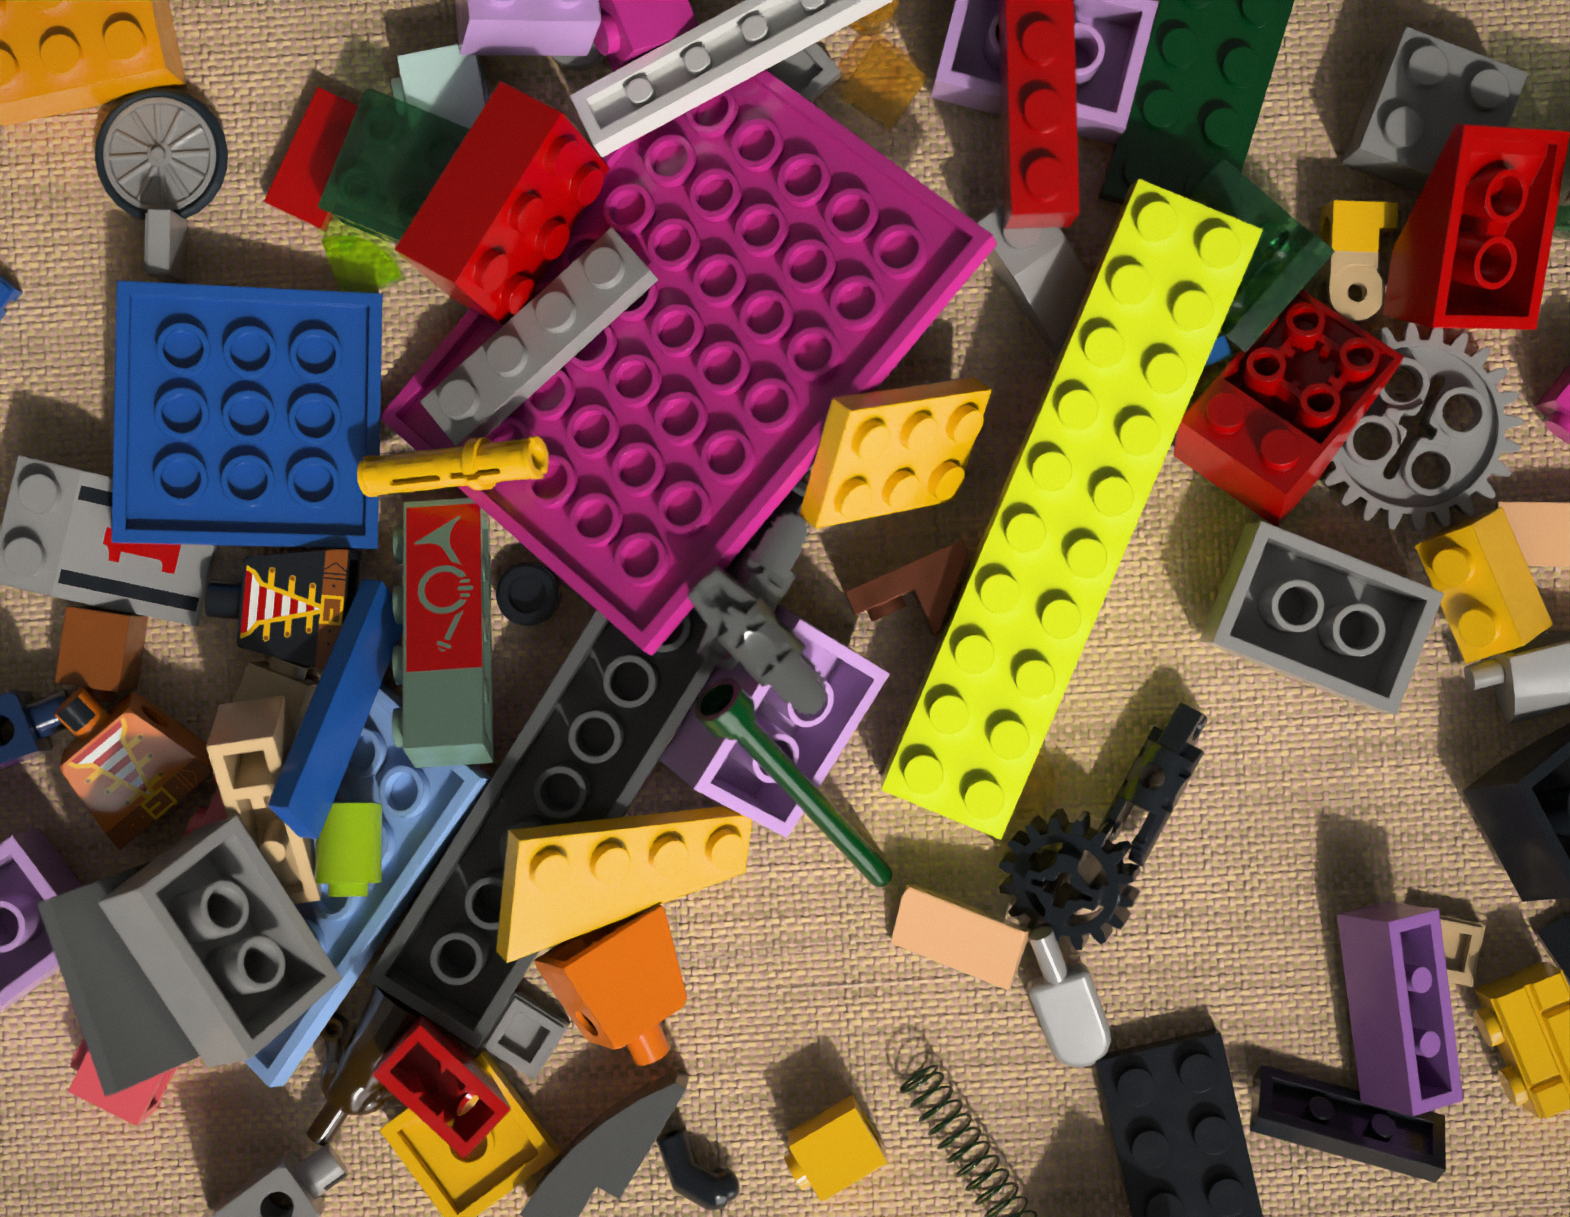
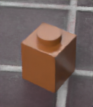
(101, 651)

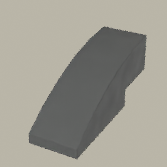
(606, 1150)

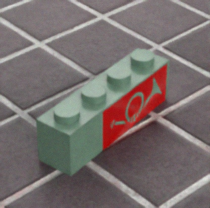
(445, 634)

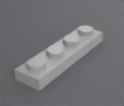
(539, 339)

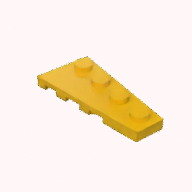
(604, 870)

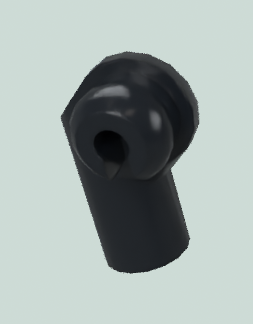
(692, 1180)

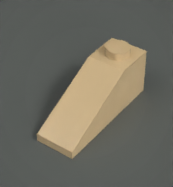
(247, 757)

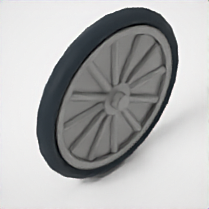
(161, 153)

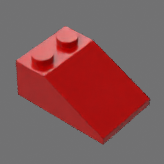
(1480, 231)

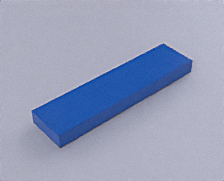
(337, 712)

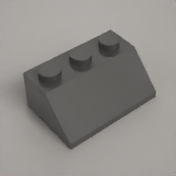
(115, 1003)

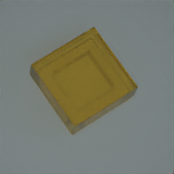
(883, 86)

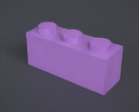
(1400, 1007)

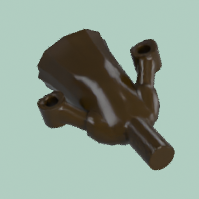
(347, 1074)

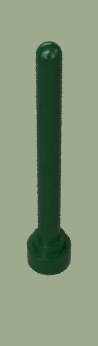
(730, 714)

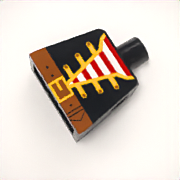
(289, 603)

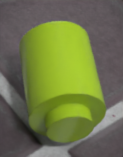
(350, 849)

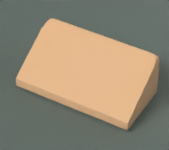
(959, 935)

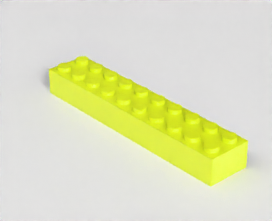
(1069, 506)

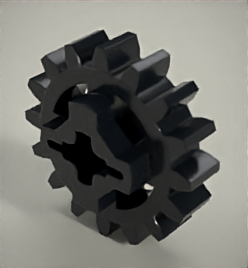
(1095, 879)

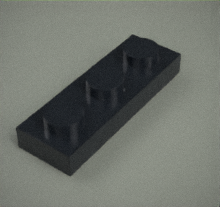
(1340, 1124)

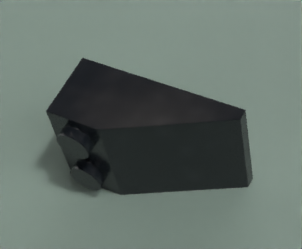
(1527, 815)

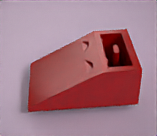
(1285, 407)

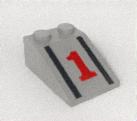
(62, 547)

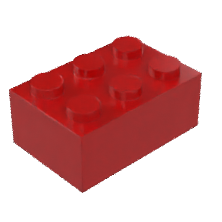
(504, 205)

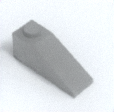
(1039, 274)

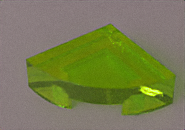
(360, 264)

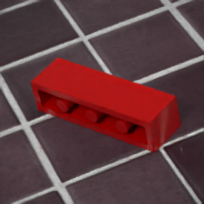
(1038, 113)

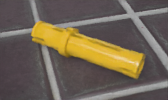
(474, 464)

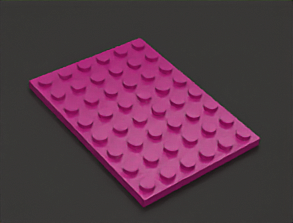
(784, 281)

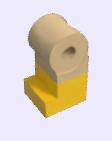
(1350, 276)

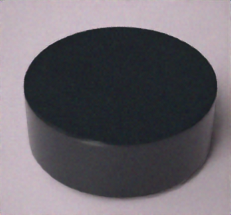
(528, 594)

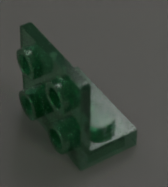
(388, 165)
(1281, 261)

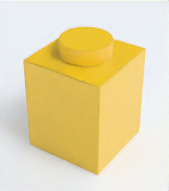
(834, 1149)

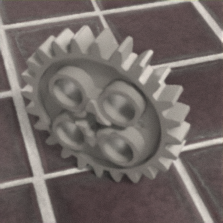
(1464, 455)

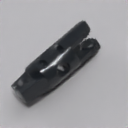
(1163, 751)

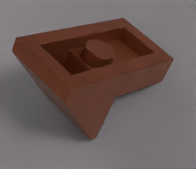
(929, 578)

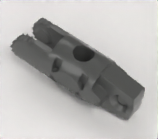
(764, 573)
(758, 639)

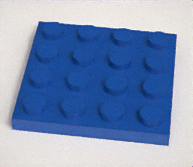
(245, 416)

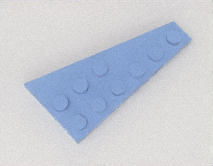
(419, 821)

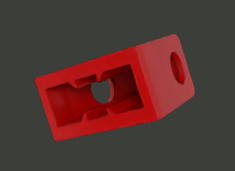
(436, 1082)

